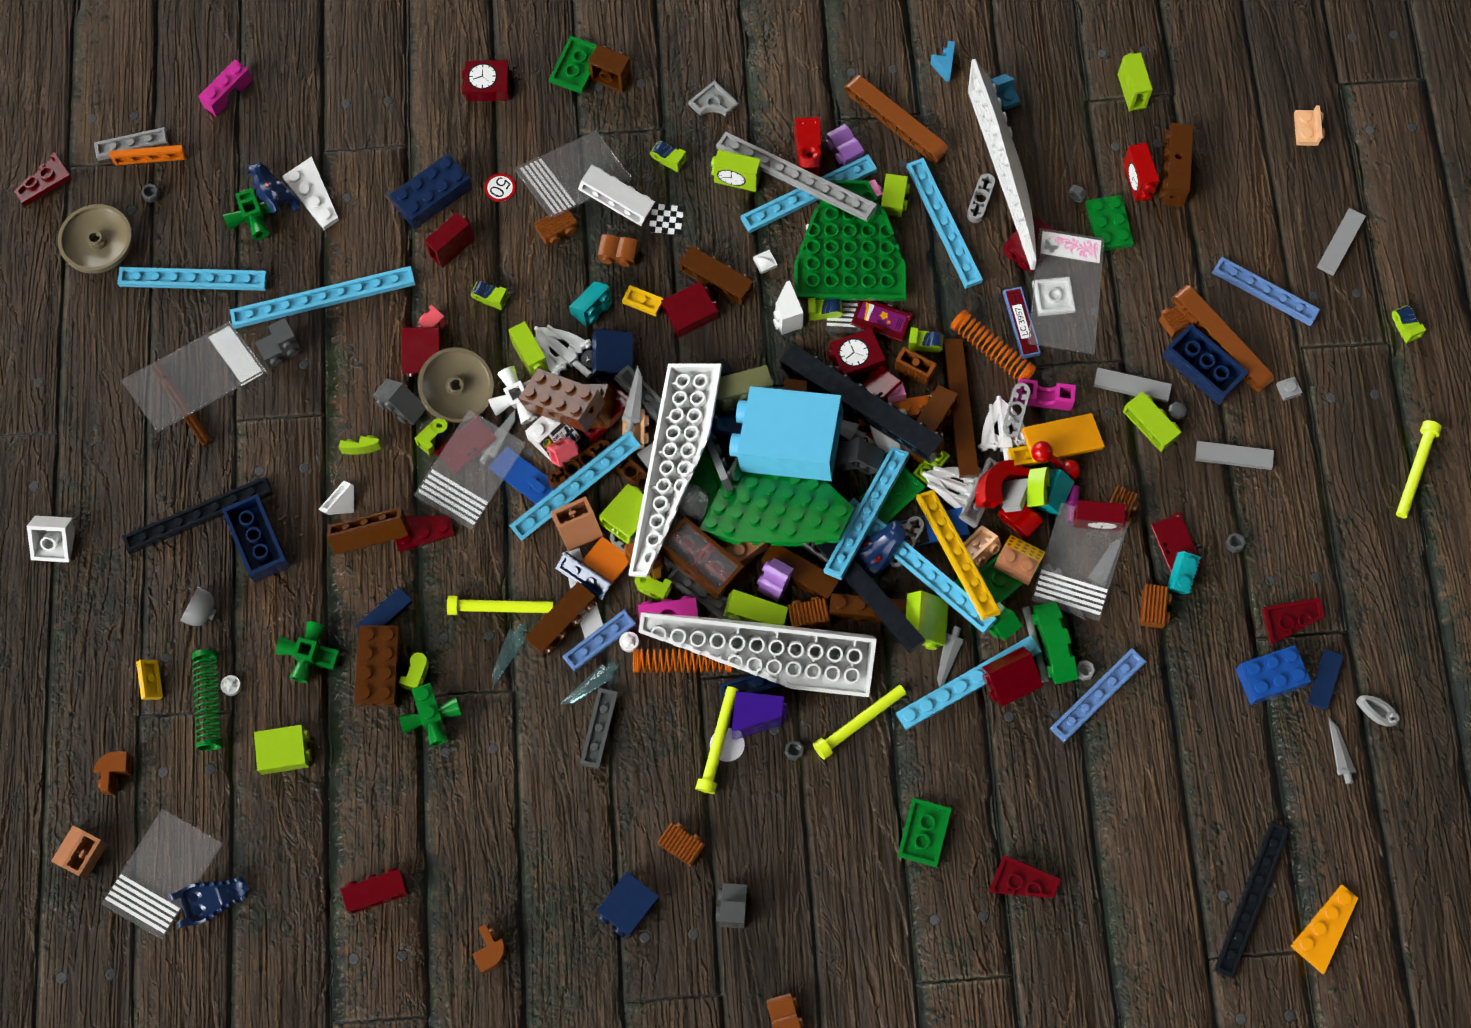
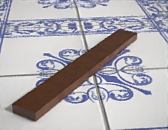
(962, 416)

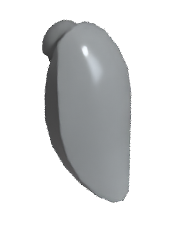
(1378, 710)

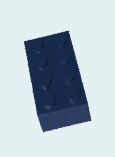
(431, 191)
(1205, 364)
(255, 538)

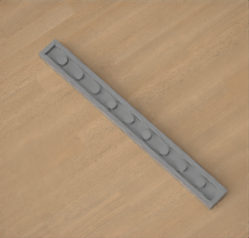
(801, 178)

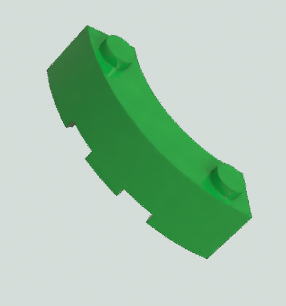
(1006, 622)
(1055, 641)

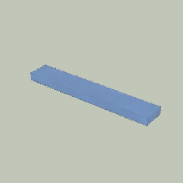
(1266, 291)
(1097, 695)

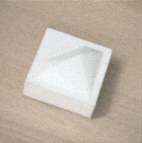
(765, 262)

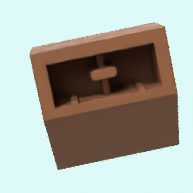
(576, 524)
(79, 852)

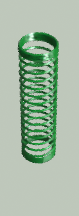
(212, 743)

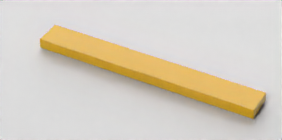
(958, 555)

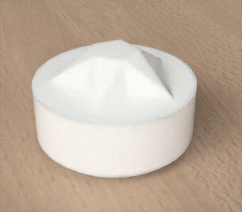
(629, 641)
(231, 685)

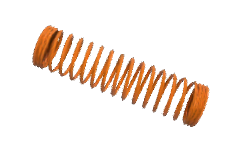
(963, 317)
(638, 660)

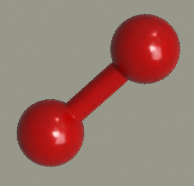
(1043, 452)

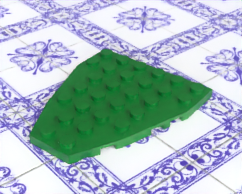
(848, 255)
(777, 511)

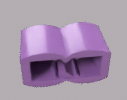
(844, 145)
(775, 579)

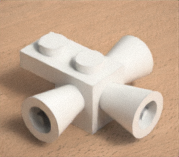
(512, 391)

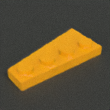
(1324, 931)

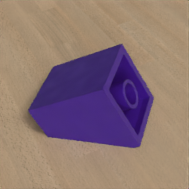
(756, 713)

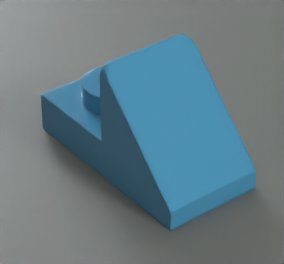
(943, 63)
(1006, 91)

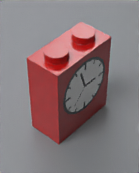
(1141, 172)

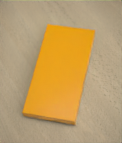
(1066, 436)

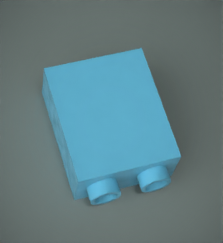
(788, 433)

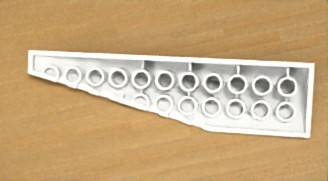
(1003, 155)
(678, 443)
(779, 653)

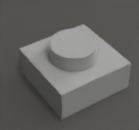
(1289, 388)

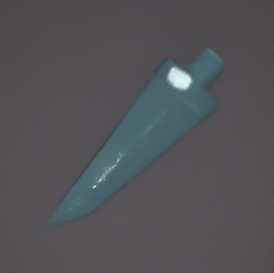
(510, 647)
(595, 680)

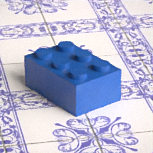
(1272, 675)

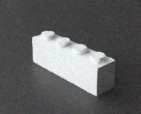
(616, 195)

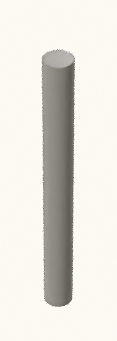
(1032, 631)

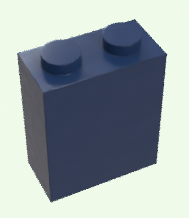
(611, 352)
(627, 905)

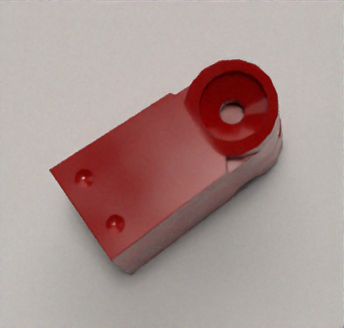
(808, 144)

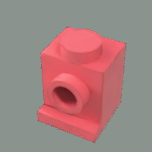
(432, 319)
(562, 451)

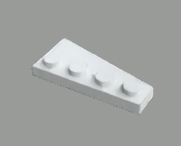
(311, 192)

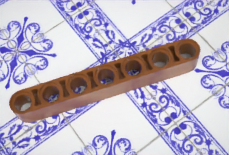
(896, 119)
(1212, 326)

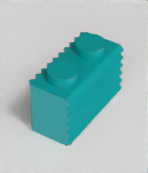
(1183, 572)

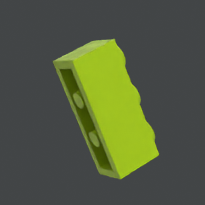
(1152, 421)
(753, 609)

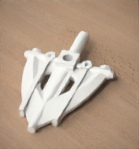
(549, 337)
(993, 441)
(941, 481)

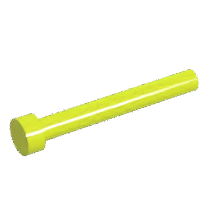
(1430, 431)
(455, 605)
(825, 747)
(707, 783)

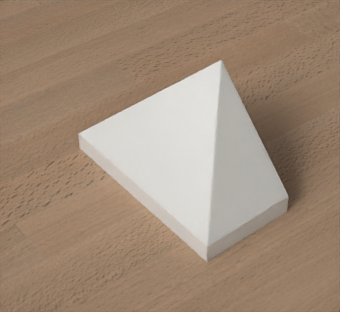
(340, 501)

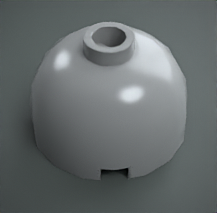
(199, 608)

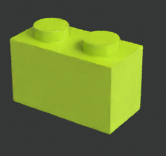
(894, 194)

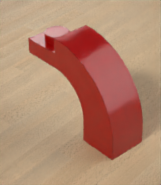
(988, 489)

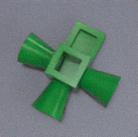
(251, 213)
(308, 652)
(430, 714)

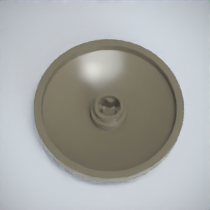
(95, 238)
(455, 383)

